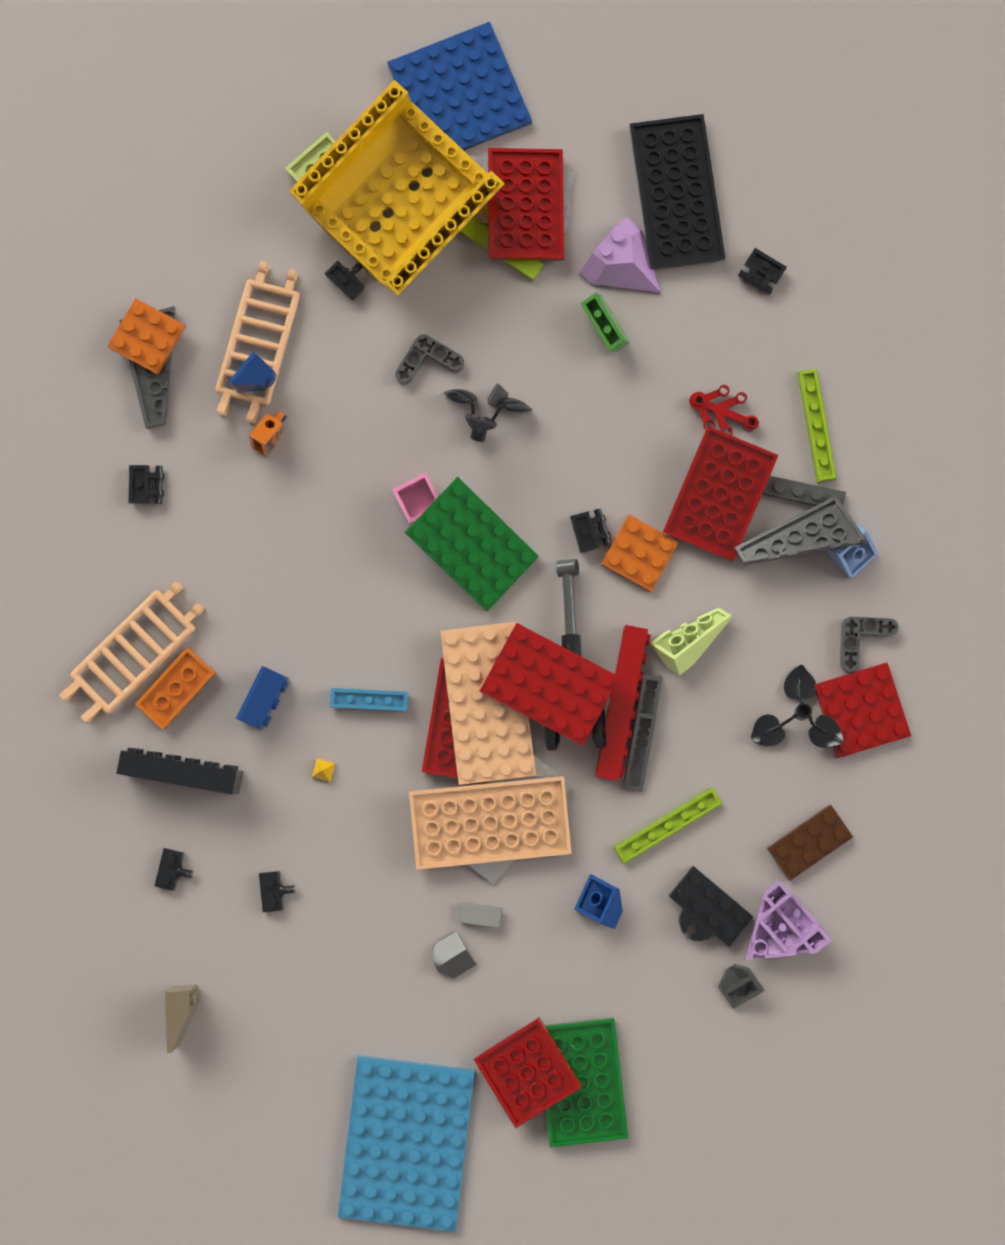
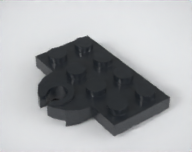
(708, 908)

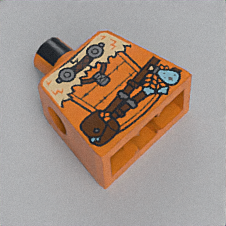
(267, 433)

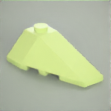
(685, 645)

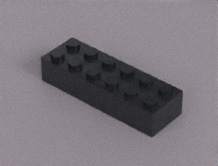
(180, 772)

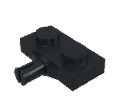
(346, 279)
(171, 869)
(273, 891)

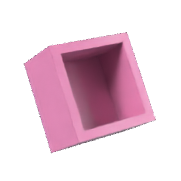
(415, 496)

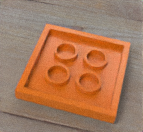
(146, 336)
(639, 553)

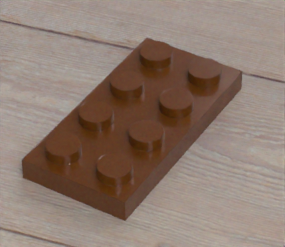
(809, 842)

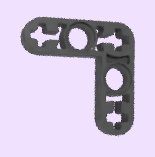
(422, 353)
(859, 629)

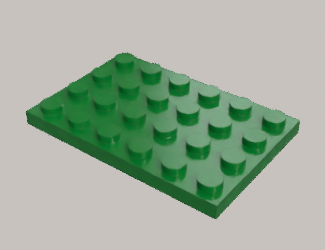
(471, 544)
(598, 1107)

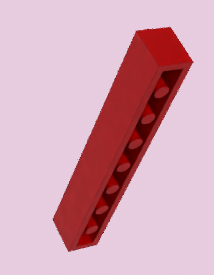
(621, 702)

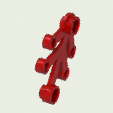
(720, 409)

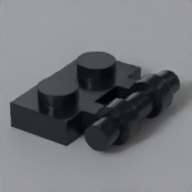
(764, 266)
(140, 484)
(584, 530)

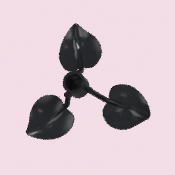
(482, 424)
(824, 730)

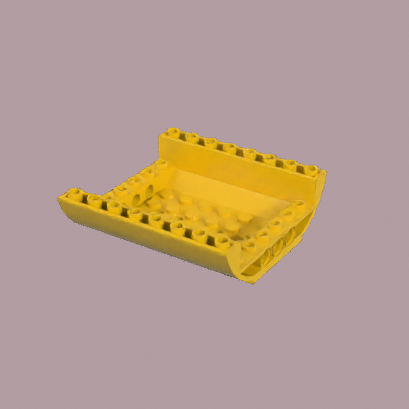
(372, 173)

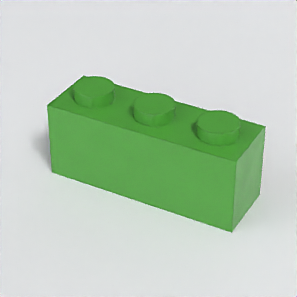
(605, 322)

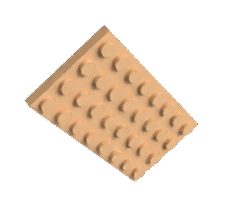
(487, 735)
(490, 822)

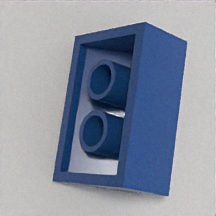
(262, 698)

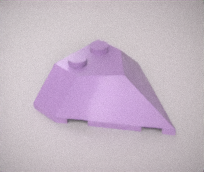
(622, 261)
(785, 927)

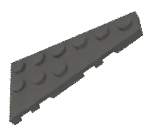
(153, 388)
(815, 530)

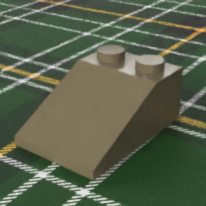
(180, 1007)

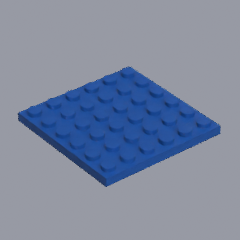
(464, 86)

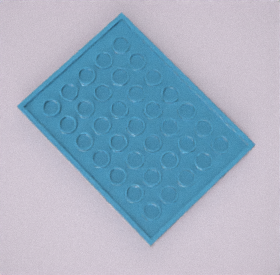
(406, 1143)

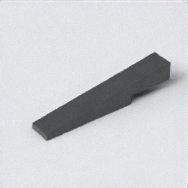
(642, 732)

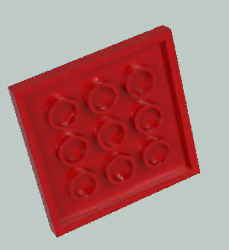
(864, 709)
(527, 1072)

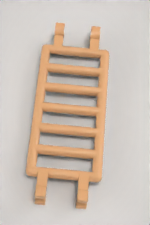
(290, 312)
(148, 668)

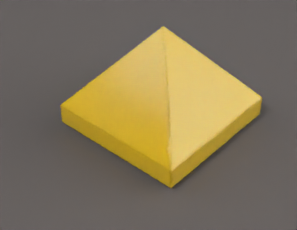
(323, 770)

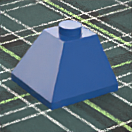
(253, 375)
(600, 902)

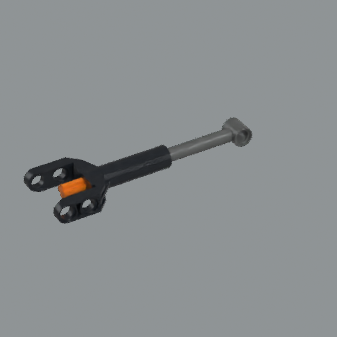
(572, 642)

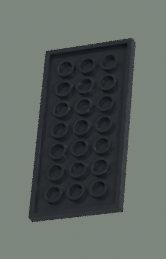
(677, 191)

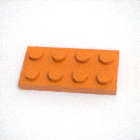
(175, 688)

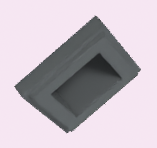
(496, 395)

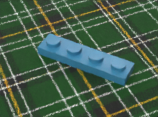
(369, 699)

